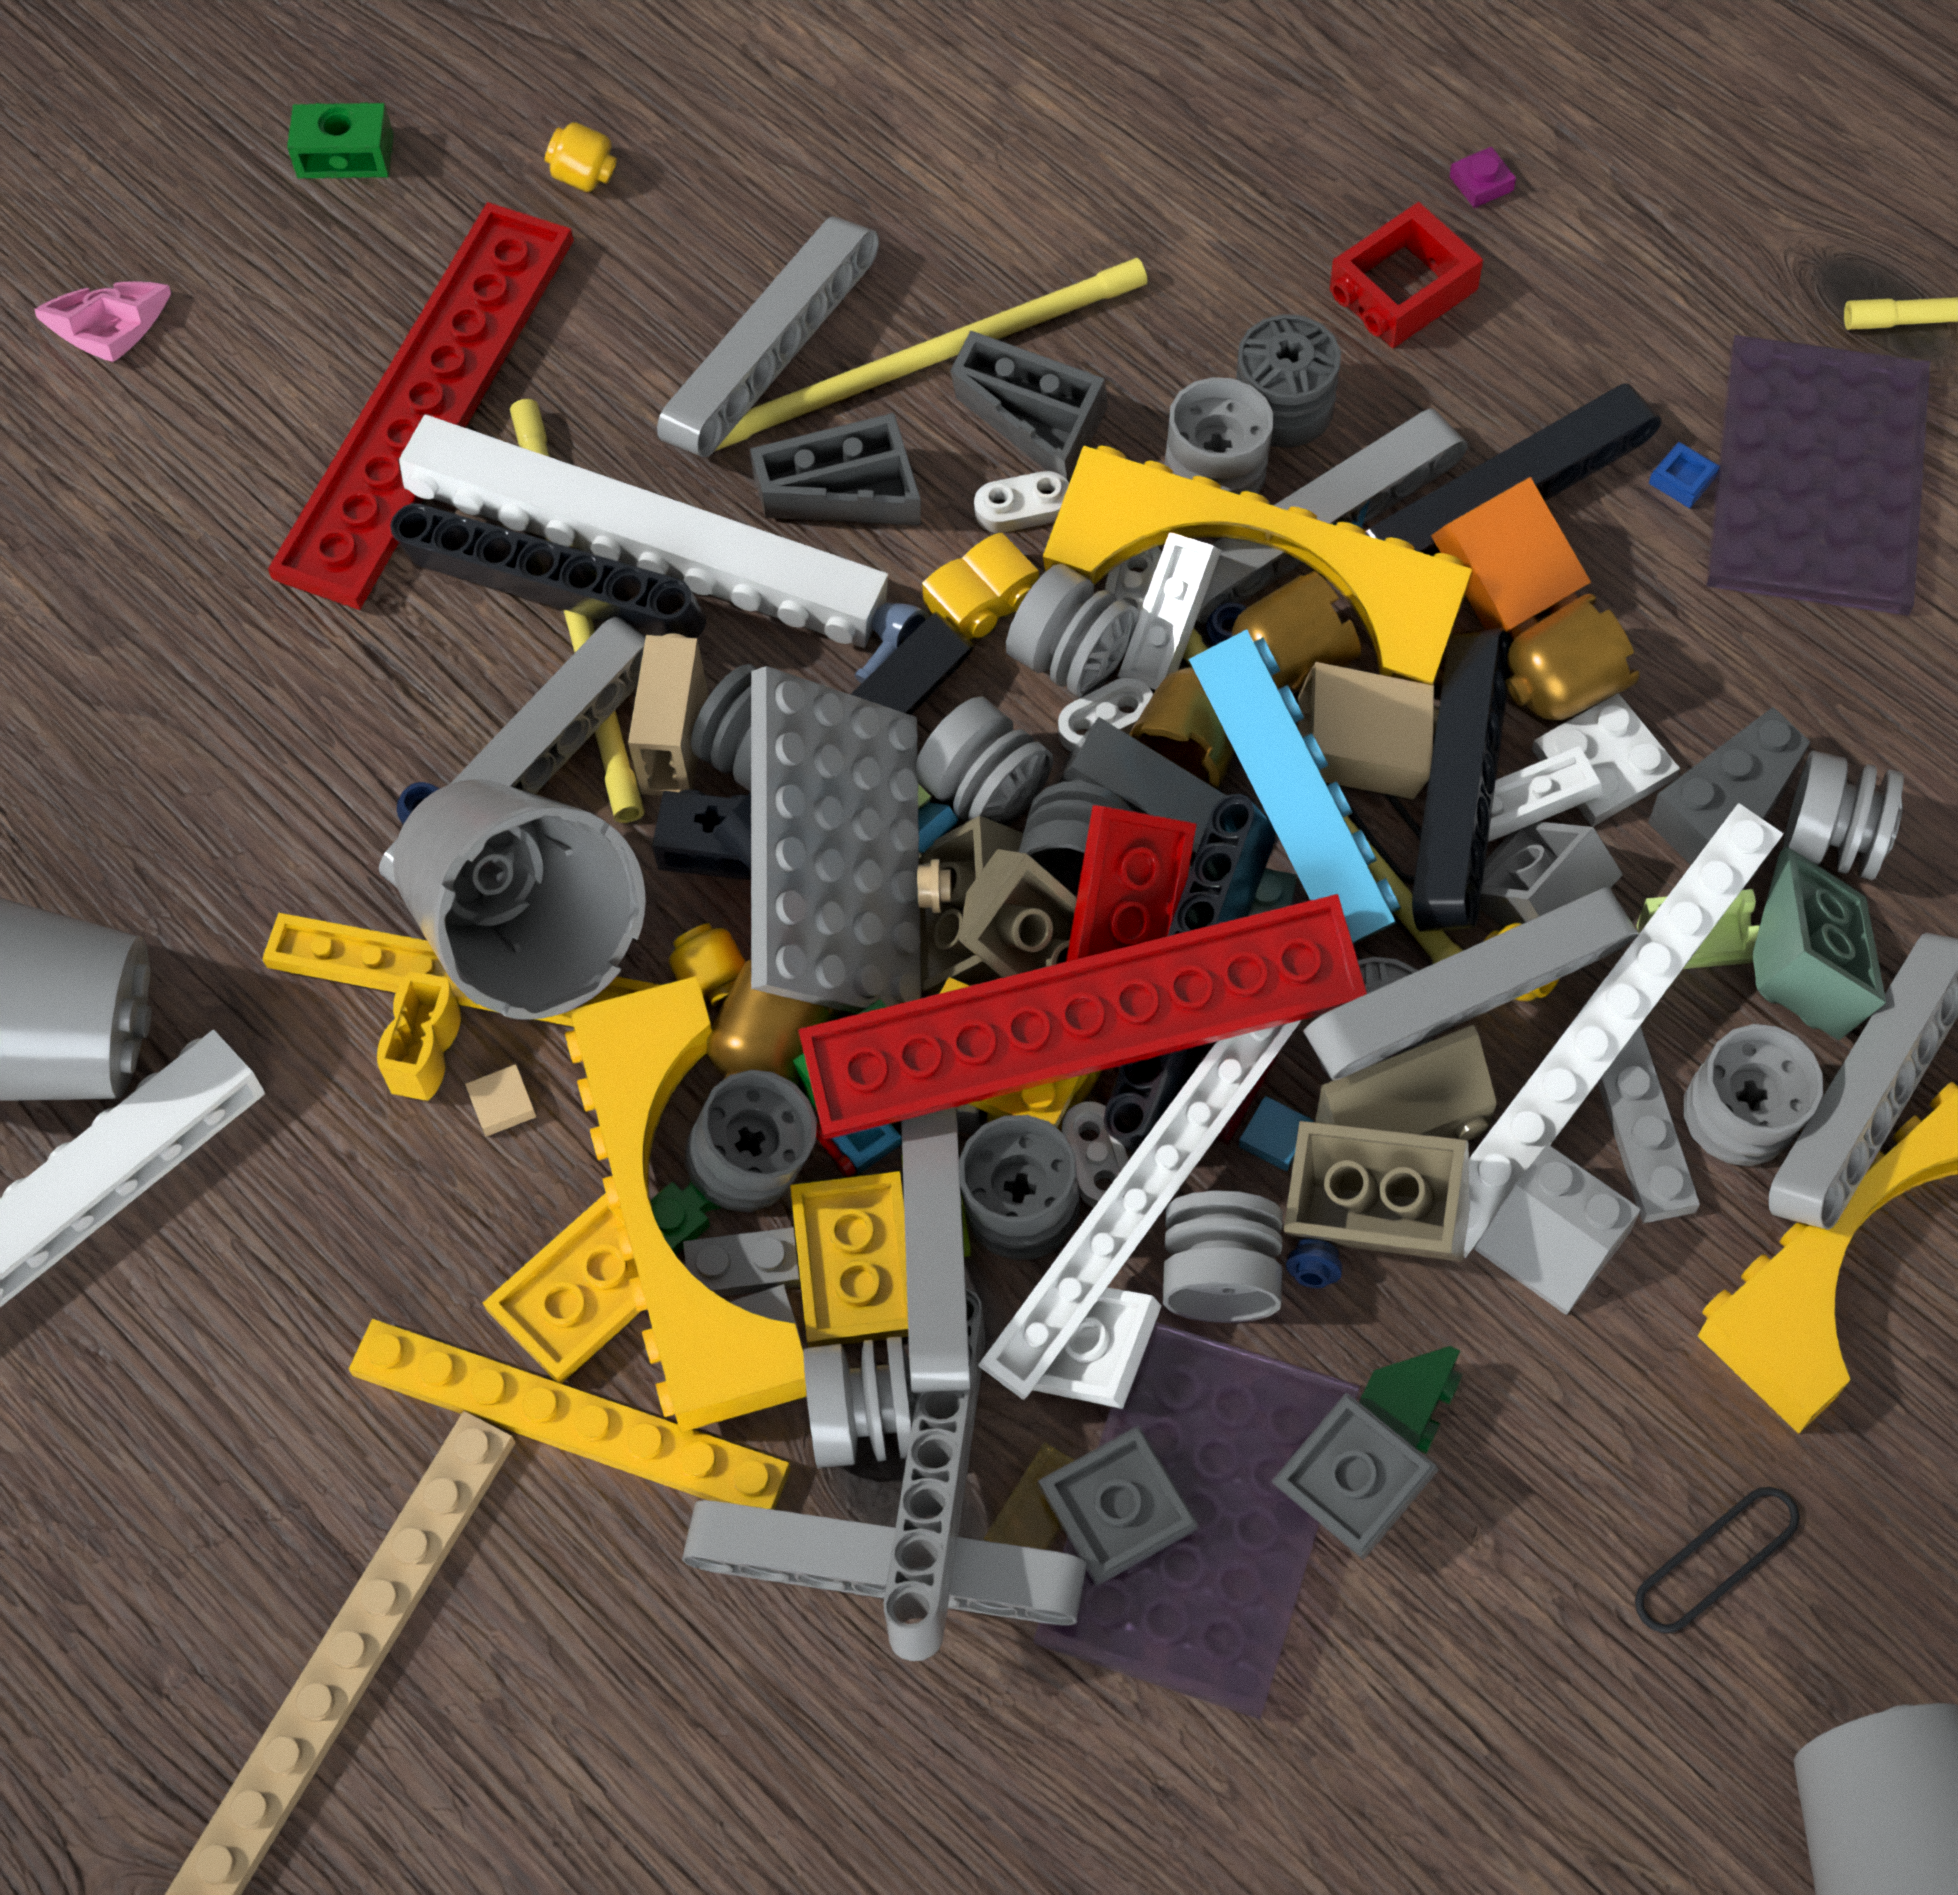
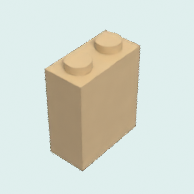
(664, 714)
(1370, 728)

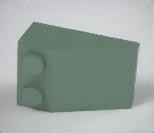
(1817, 948)

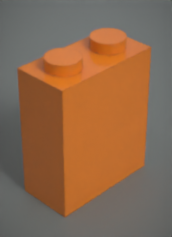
(1515, 559)

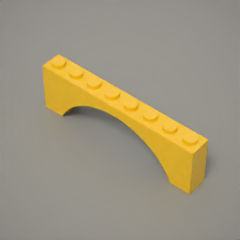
(1130, 507)
(1782, 1320)
(711, 1351)

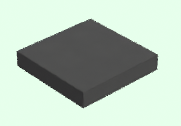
(1355, 1476)
(1118, 1505)

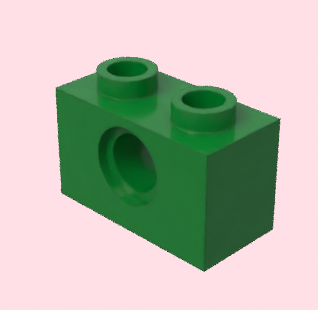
(340, 140)

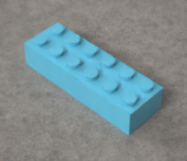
(1290, 784)

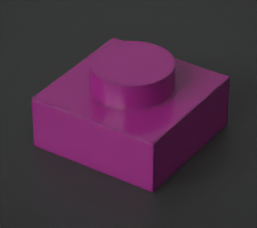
(1482, 177)

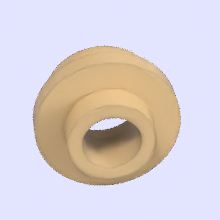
(933, 886)

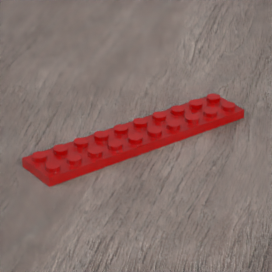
(439, 372)
(1081, 1016)

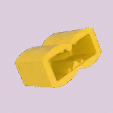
(980, 586)
(416, 1040)

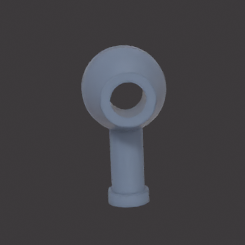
(893, 625)

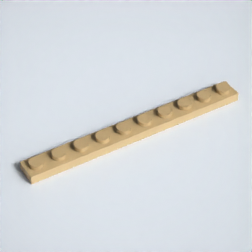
(344, 1662)

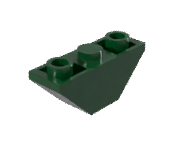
(1409, 1392)

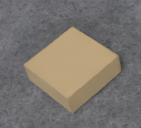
(500, 1100)

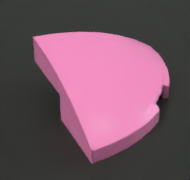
(106, 319)

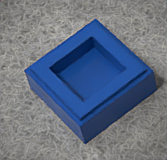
(1684, 475)

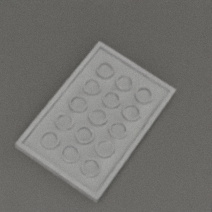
(832, 846)

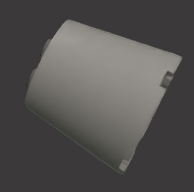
(519, 895)
(69, 1006)
(1883, 1803)

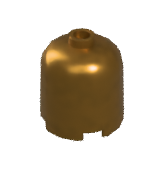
(1301, 629)
(1570, 661)
(1185, 728)
(761, 1030)

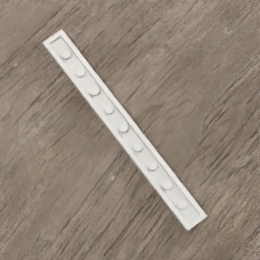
(1615, 1012)
(1130, 1208)

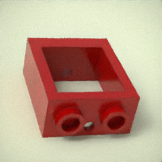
(1431, 243)

